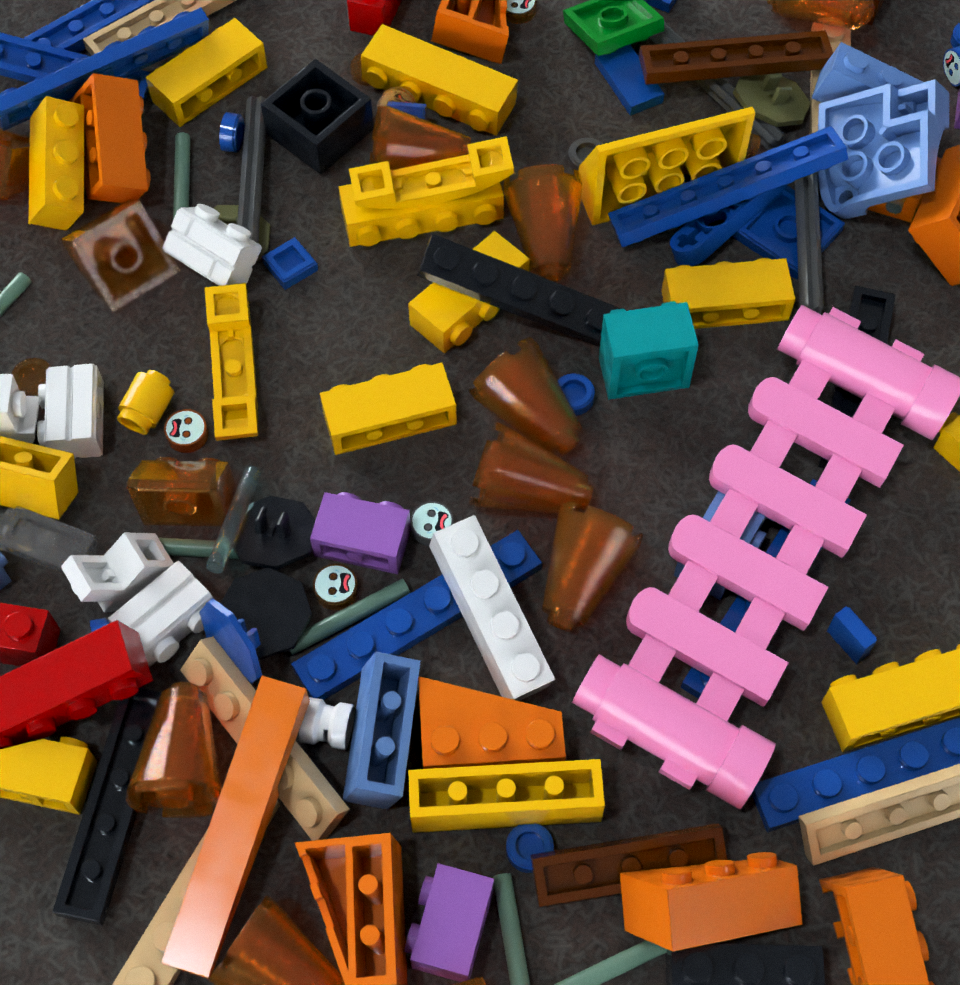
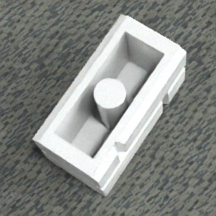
(211, 246)
(72, 410)
(165, 612)

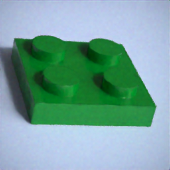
(613, 23)

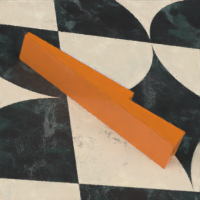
(236, 827)

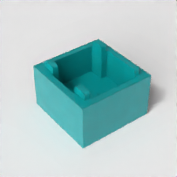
(647, 350)

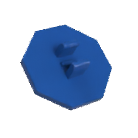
(233, 638)

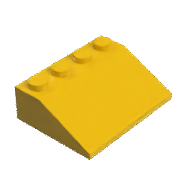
(655, 161)

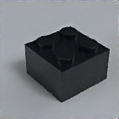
(318, 116)

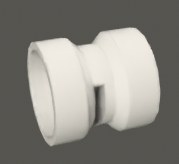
(327, 724)

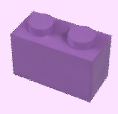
(361, 532)
(451, 923)

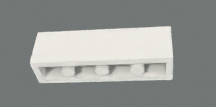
(490, 610)

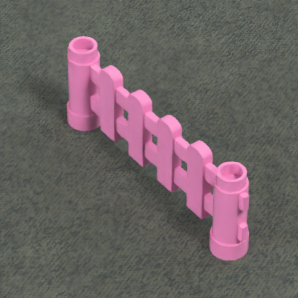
(696, 736)

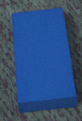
(626, 79)

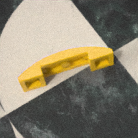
(433, 181)
(232, 362)

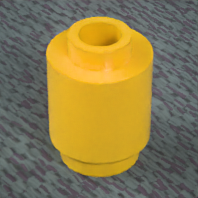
(145, 401)

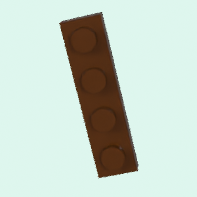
(596, 868)

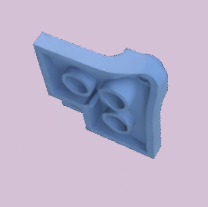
(889, 145)

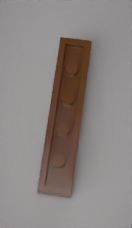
(734, 57)

